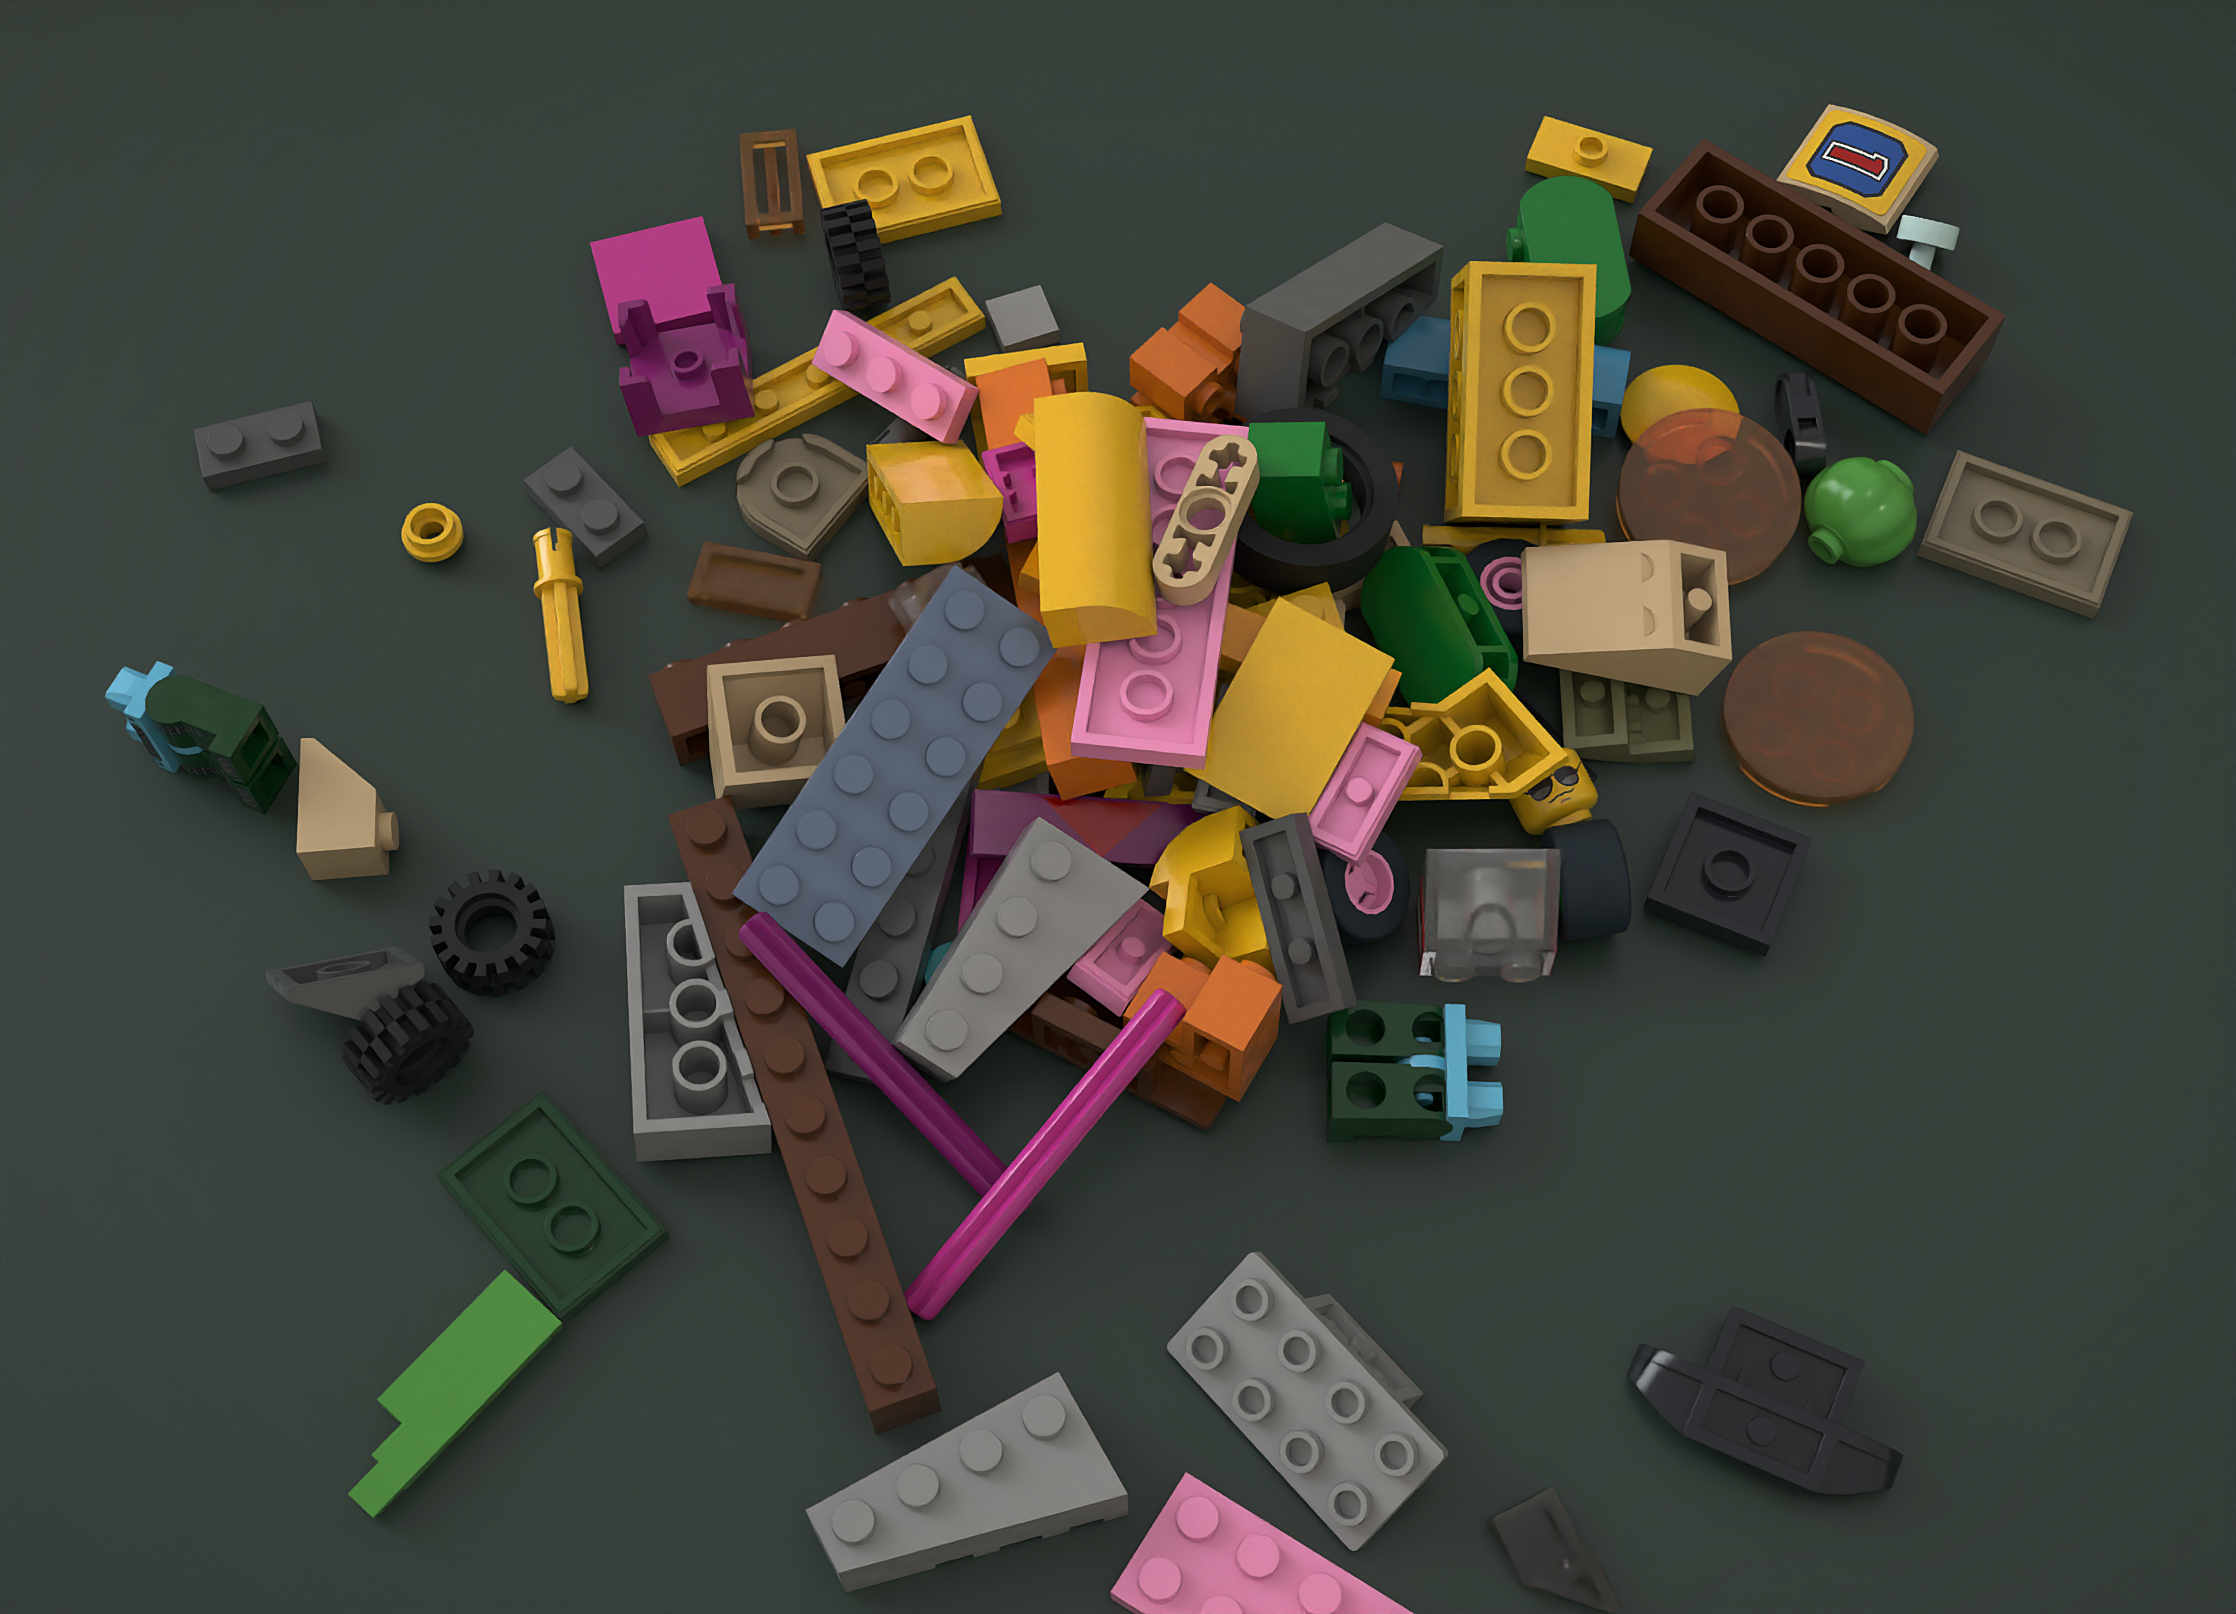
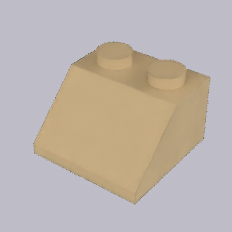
(771, 726)

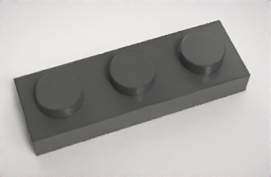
(1298, 918)

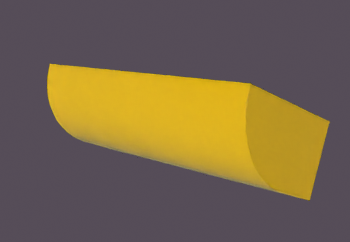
(931, 500)
(1093, 519)

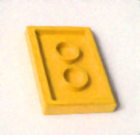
(911, 179)
(1291, 712)

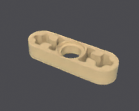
(1210, 545)

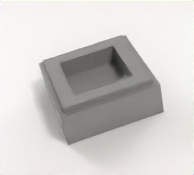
(1022, 320)

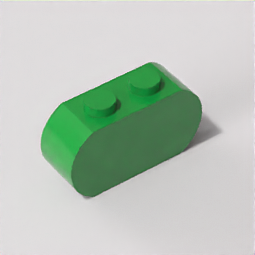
(1576, 224)
(1434, 622)

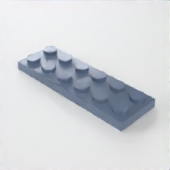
(897, 766)

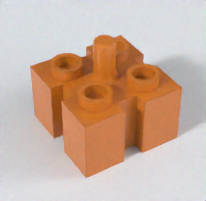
(1194, 364)

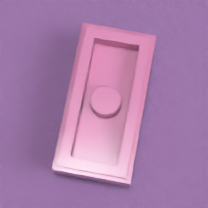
(1362, 793)
(1122, 958)

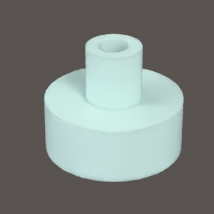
(1926, 238)

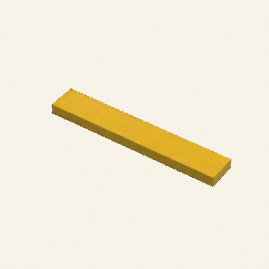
(803, 391)

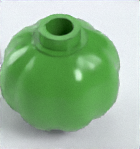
(1860, 512)

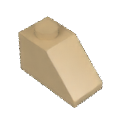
(340, 819)

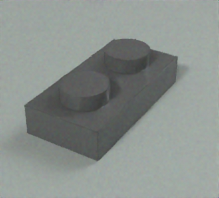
(260, 445)
(586, 507)

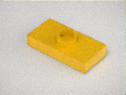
(1588, 154)

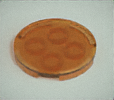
(1712, 485)
(1817, 718)

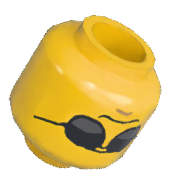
(1558, 799)

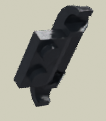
(1771, 1405)

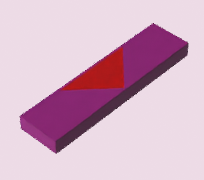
(1116, 829)

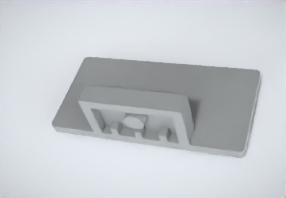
(1311, 1397)

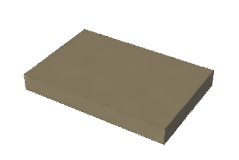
(2025, 534)

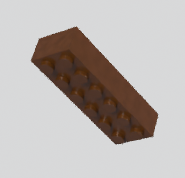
(1815, 285)

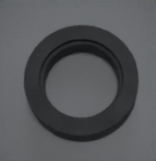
(1291, 566)

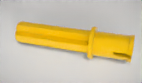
(559, 593)

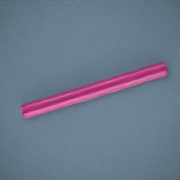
(1044, 1154)

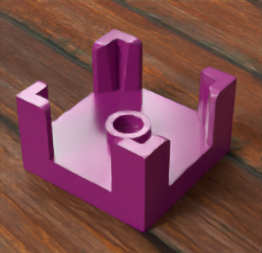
(690, 372)

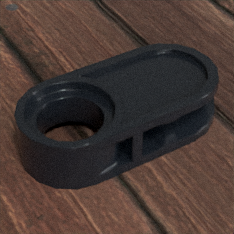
(1800, 423)

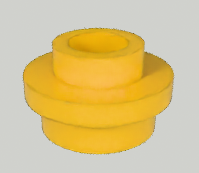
(427, 520)

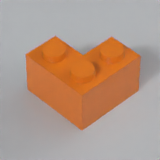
(1226, 1023)

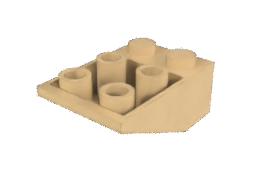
(1628, 611)

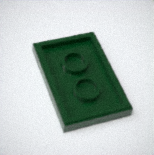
(553, 1207)

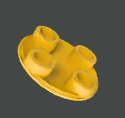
(1669, 391)

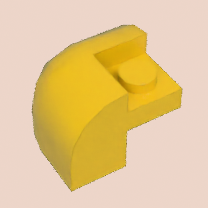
(1211, 892)

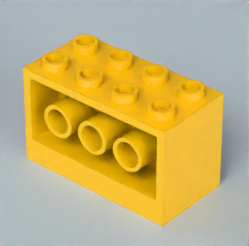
(1520, 393)

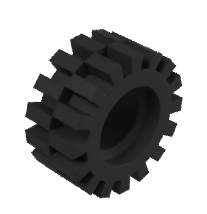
(855, 255)
(480, 901)
(407, 1042)

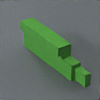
(454, 1385)

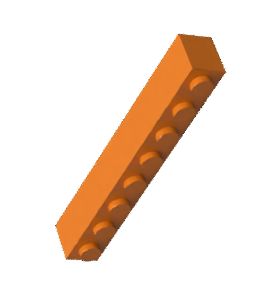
(1003, 399)

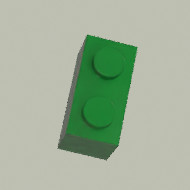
(1299, 482)

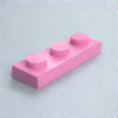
(895, 376)

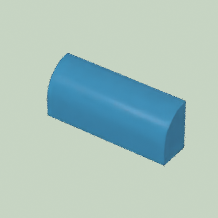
(1419, 365)

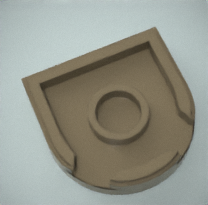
(800, 492)

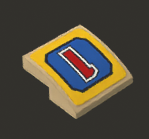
(1859, 167)

